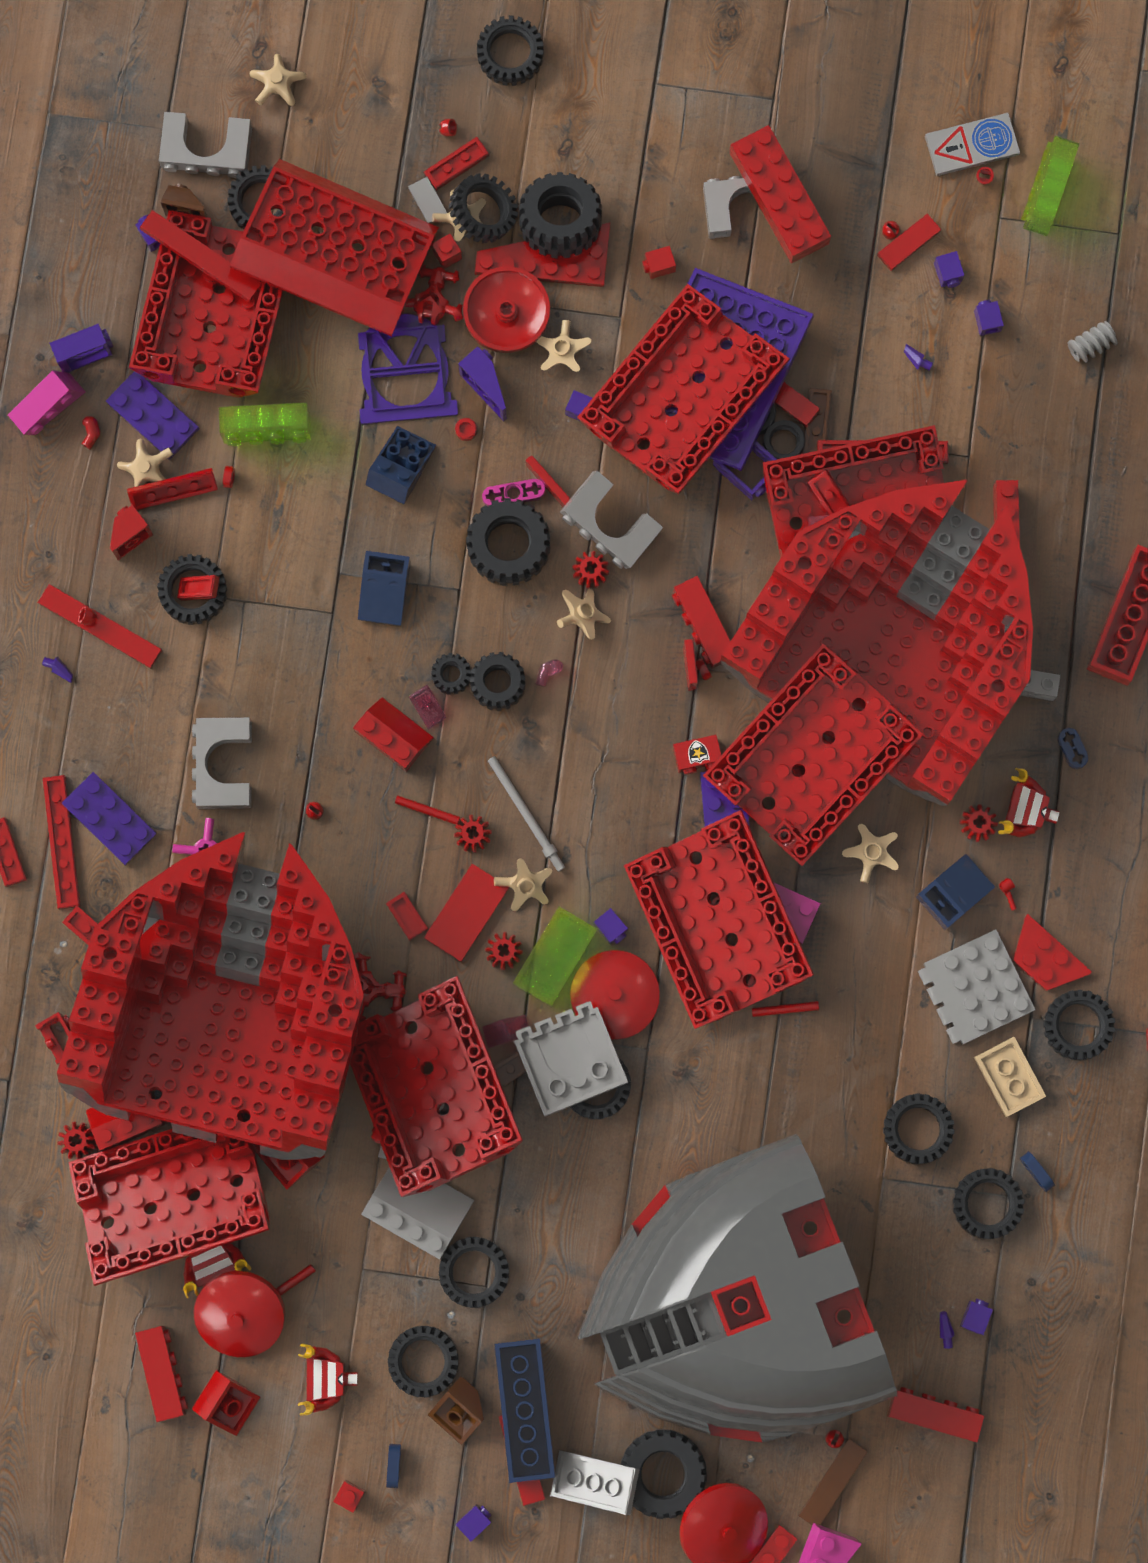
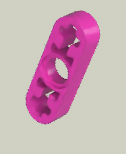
(528, 483)

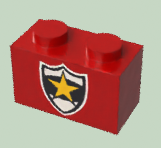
(696, 754)

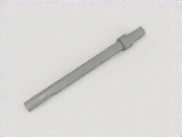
(548, 849)

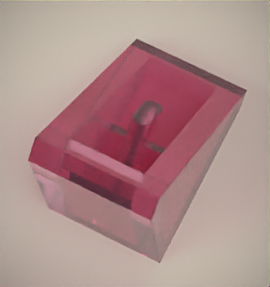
(427, 707)
(504, 1030)

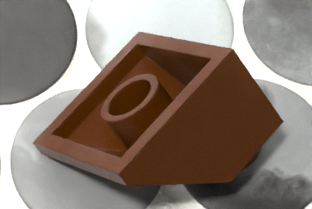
(183, 200)
(459, 1411)

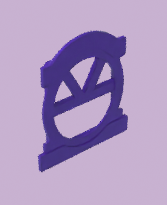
(437, 403)

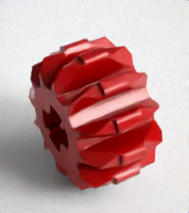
(599, 570)
(972, 817)
(465, 836)
(511, 949)
(78, 1147)

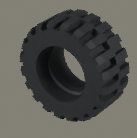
(560, 239)
(508, 513)
(692, 1460)

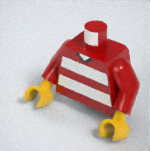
(1027, 807)
(209, 1263)
(325, 1379)

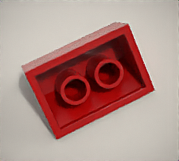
(393, 733)
(113, 1131)
(288, 1171)

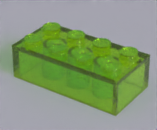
(1049, 185)
(265, 423)
(555, 957)

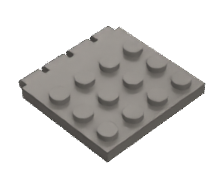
(976, 988)
(570, 1059)

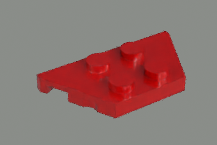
(1045, 957)

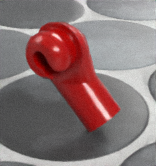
(93, 431)

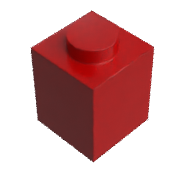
(446, 251)
(659, 262)
(349, 1496)

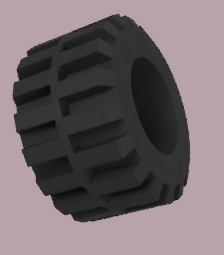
(492, 663)

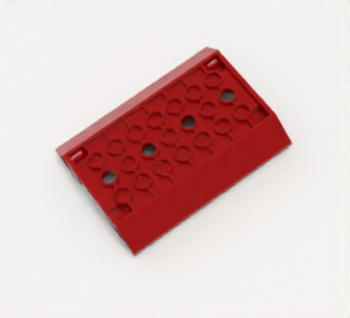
(325, 265)
(183, 303)
(661, 376)
(858, 468)
(835, 773)
(696, 932)
(407, 1101)
(165, 1173)

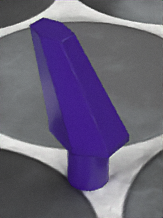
(917, 358)
(58, 668)
(946, 1330)

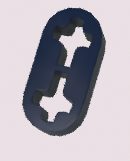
(1077, 746)
(1037, 1171)
(393, 1468)

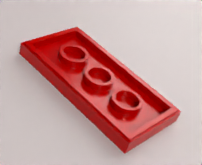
(466, 913)

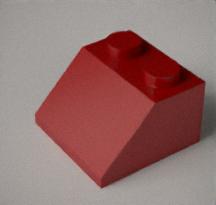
(128, 532)
(225, 1403)

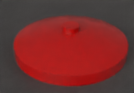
(506, 309)
(620, 988)
(239, 1314)
(724, 1525)

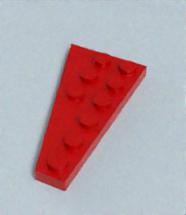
(582, 269)

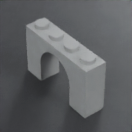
(229, 160)
(717, 200)
(581, 513)
(209, 735)

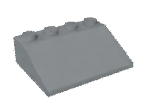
(422, 1218)

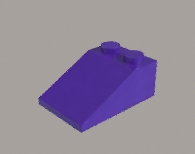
(480, 374)

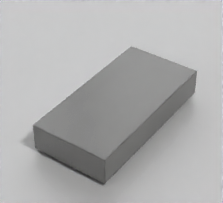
(426, 199)

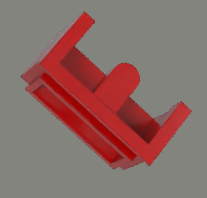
(51, 1040)

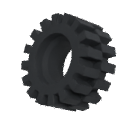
(451, 660)

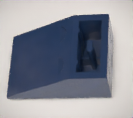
(399, 465)
(383, 588)
(955, 891)

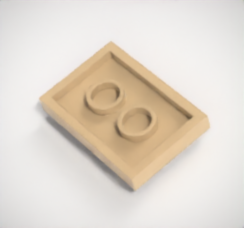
(1010, 1077)

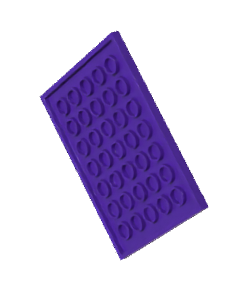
(776, 323)

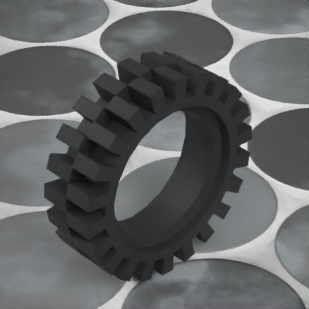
(517, 27)
(238, 189)
(495, 191)
(168, 578)
(1104, 1016)
(609, 1108)
(945, 1128)
(1014, 1195)
(447, 1279)
(450, 1365)

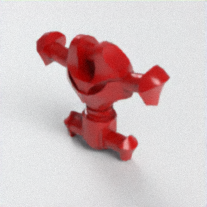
(431, 301)
(373, 989)

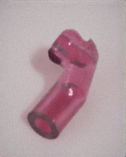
(548, 669)

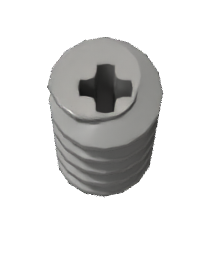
(1092, 341)

